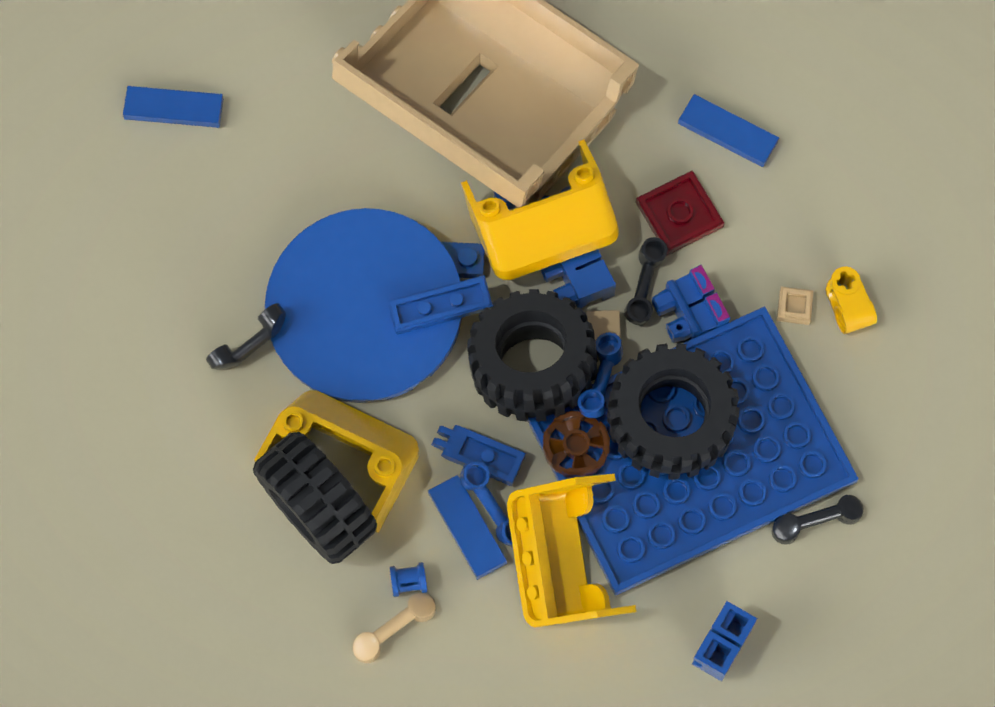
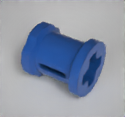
(408, 579)

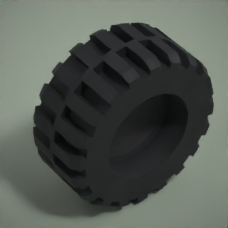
(526, 318)
(681, 370)
(315, 497)

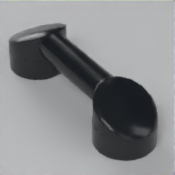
(650, 256)
(272, 321)
(788, 526)

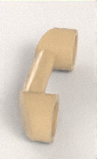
(367, 644)

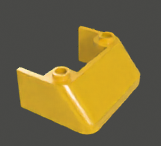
(546, 229)
(390, 449)
(551, 553)

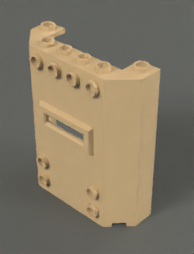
(524, 119)

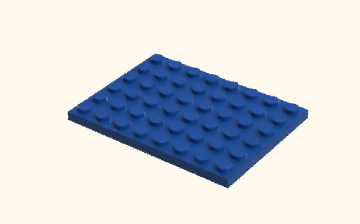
(773, 465)

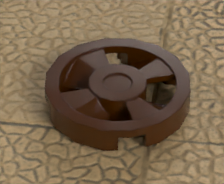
(575, 444)

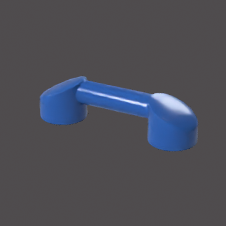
(609, 353)
(475, 477)

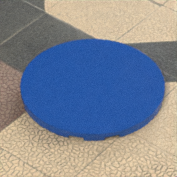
(337, 309)

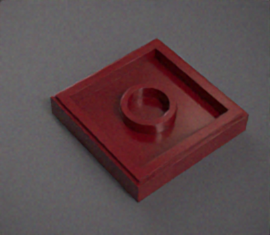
(680, 212)

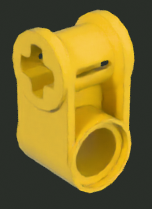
(851, 306)

